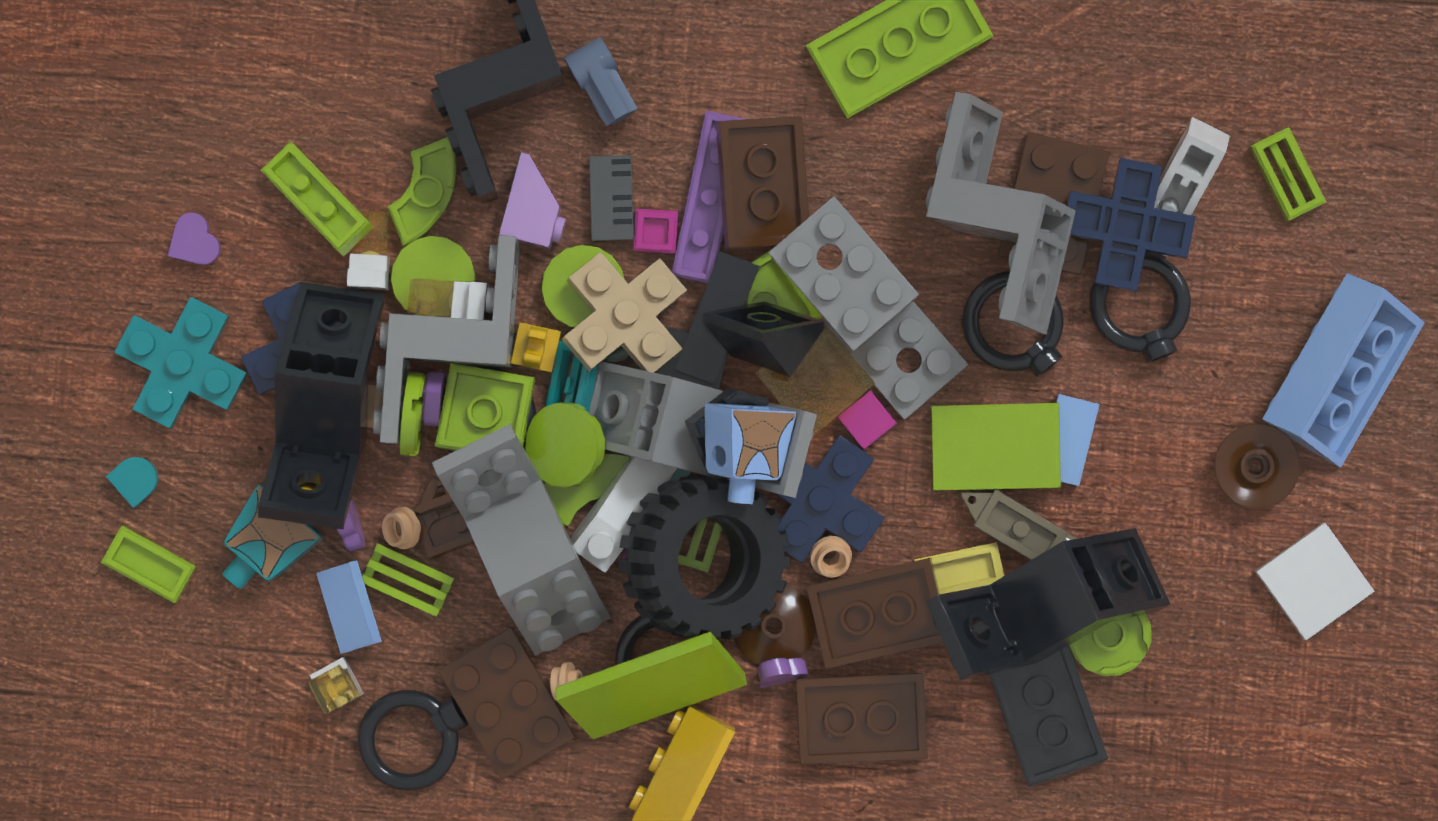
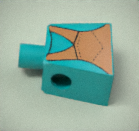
(265, 544)

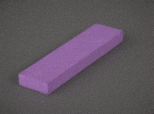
(703, 218)

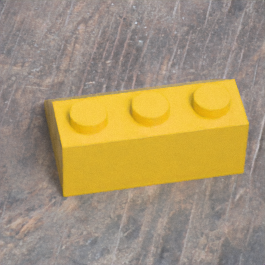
(684, 768)

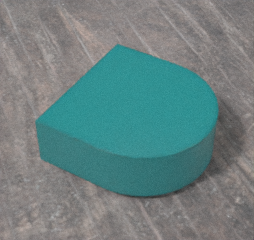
(135, 479)

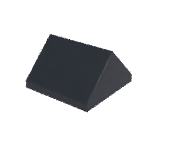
(765, 334)

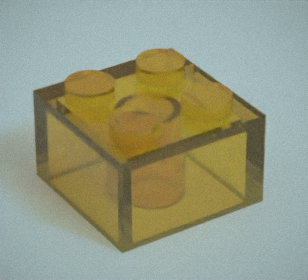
(822, 382)

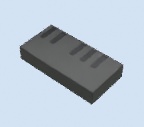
(611, 198)

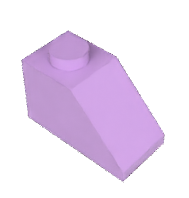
(532, 209)

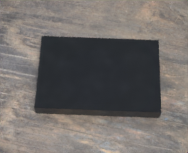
(1048, 718)

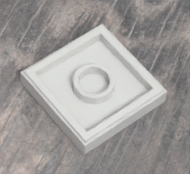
(1314, 581)

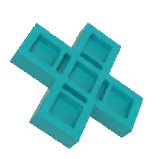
(181, 362)

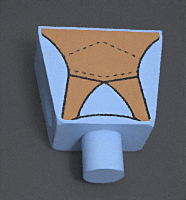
(746, 445)

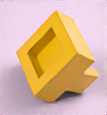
(535, 347)

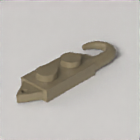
(1014, 524)

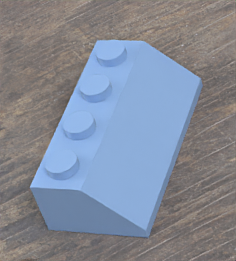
(1344, 369)

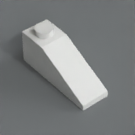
(1191, 167)
(602, 528)

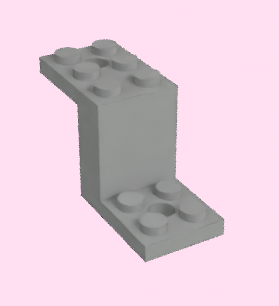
(973, 207)
(868, 307)
(448, 339)
(654, 425)
(521, 540)

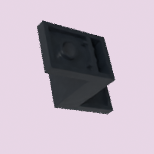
(492, 85)
(321, 405)
(1047, 603)

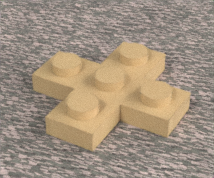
(624, 314)

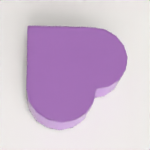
(193, 242)
(433, 398)
(352, 533)
(781, 671)

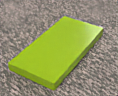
(894, 48)
(651, 685)

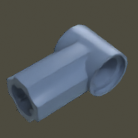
(597, 74)

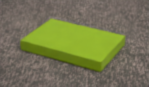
(996, 446)

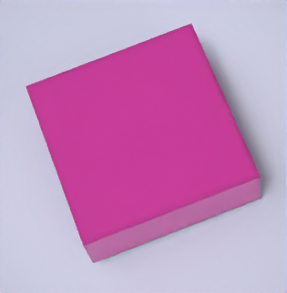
(655, 231)
(866, 420)

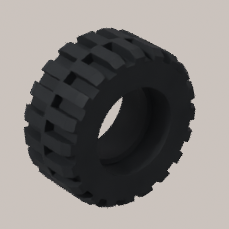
(654, 549)

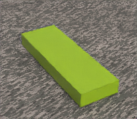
(317, 198)

